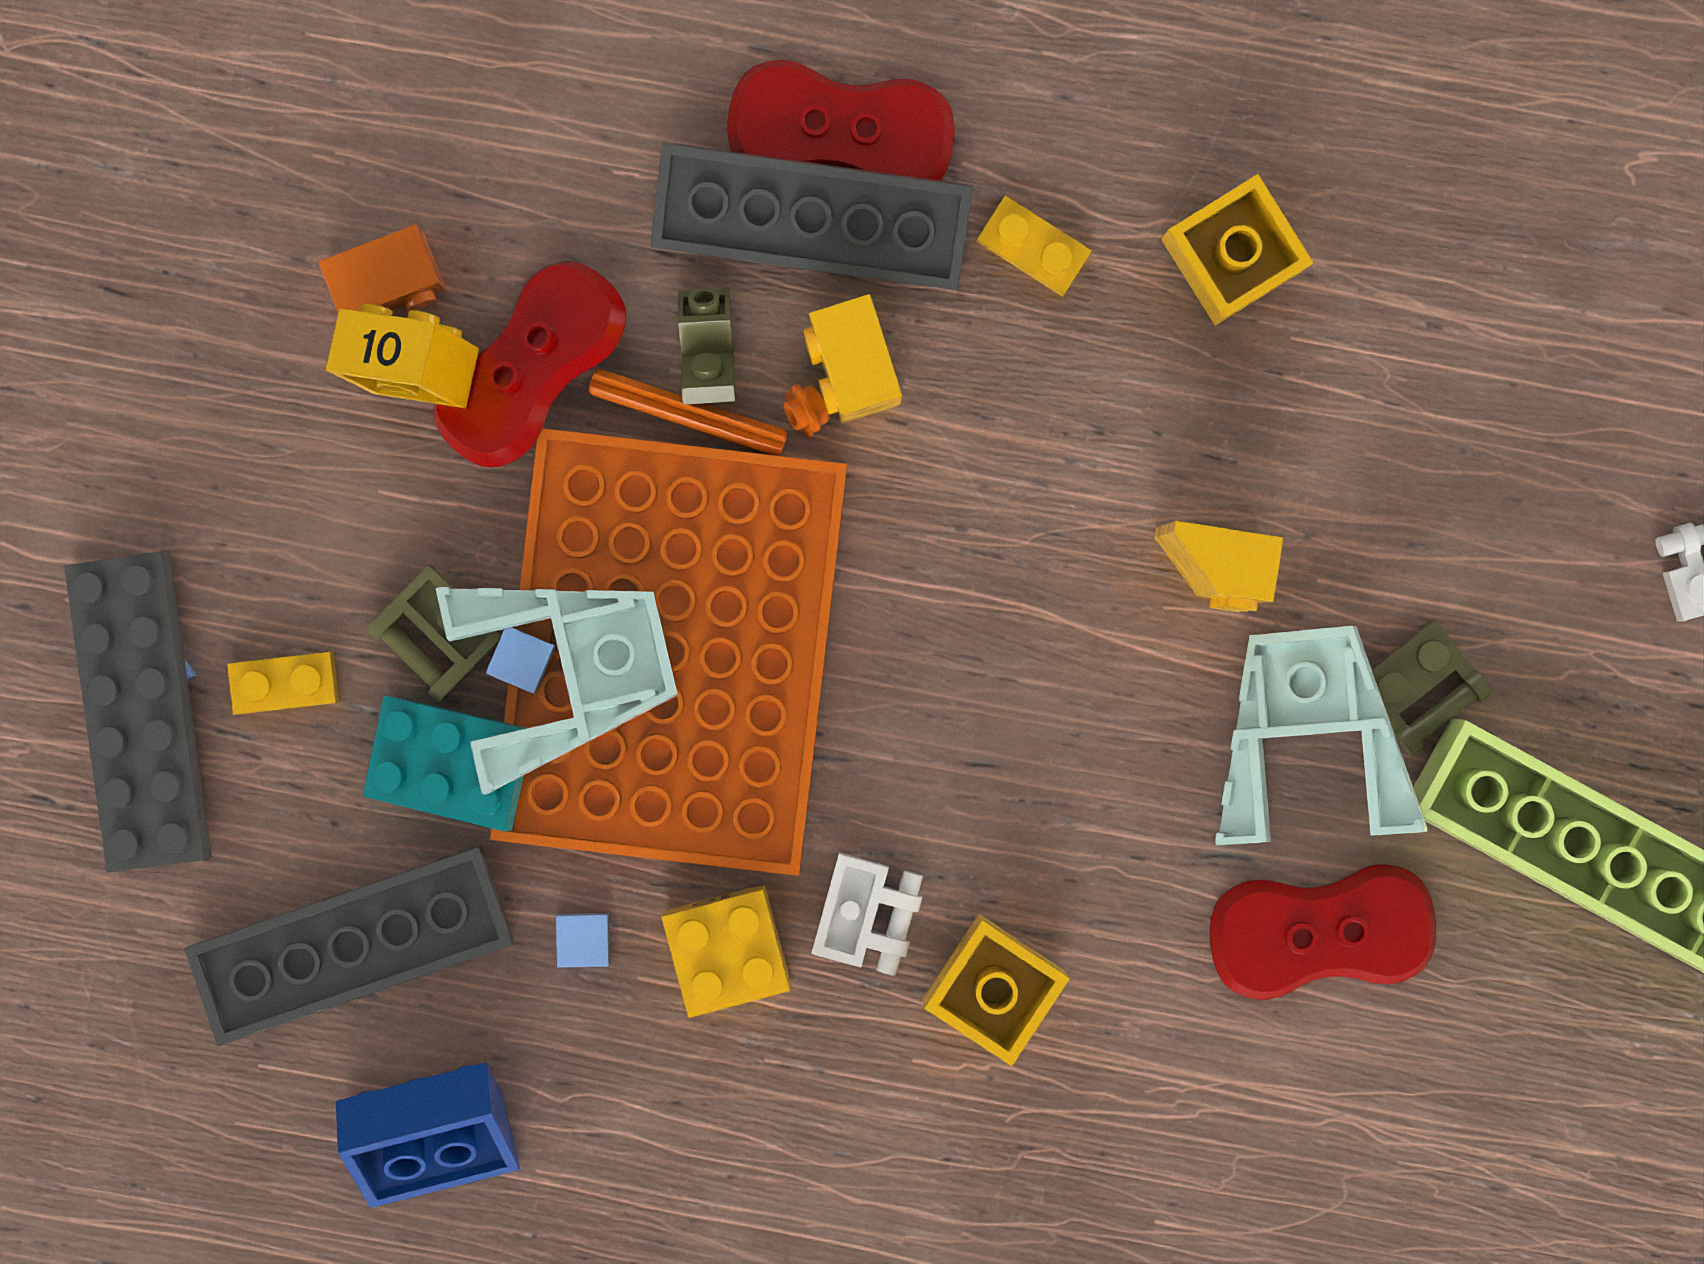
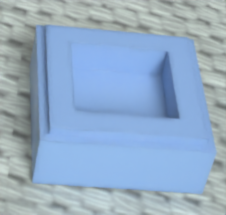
(521, 659)
(583, 940)

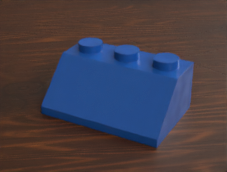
(426, 1135)

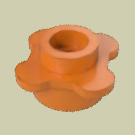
(805, 409)

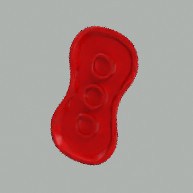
(876, 127)
(557, 330)
(1283, 936)

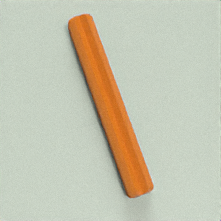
(694, 416)

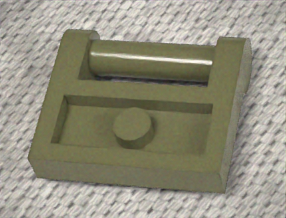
(422, 607)
(1416, 669)

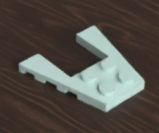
(609, 658)
(1310, 687)

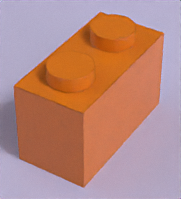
(385, 273)

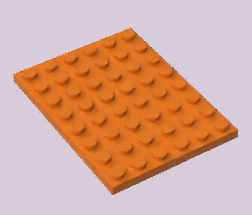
(744, 604)

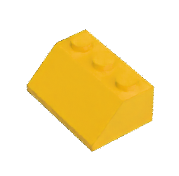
(1223, 563)

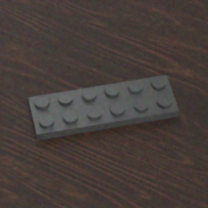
(810, 216)
(138, 711)
(349, 945)

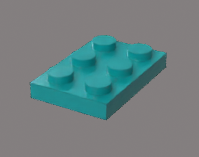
(428, 763)

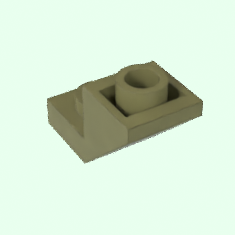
(706, 346)

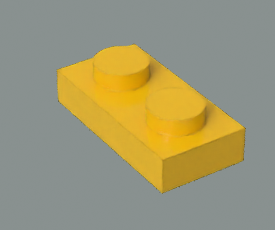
(1033, 246)
(283, 683)

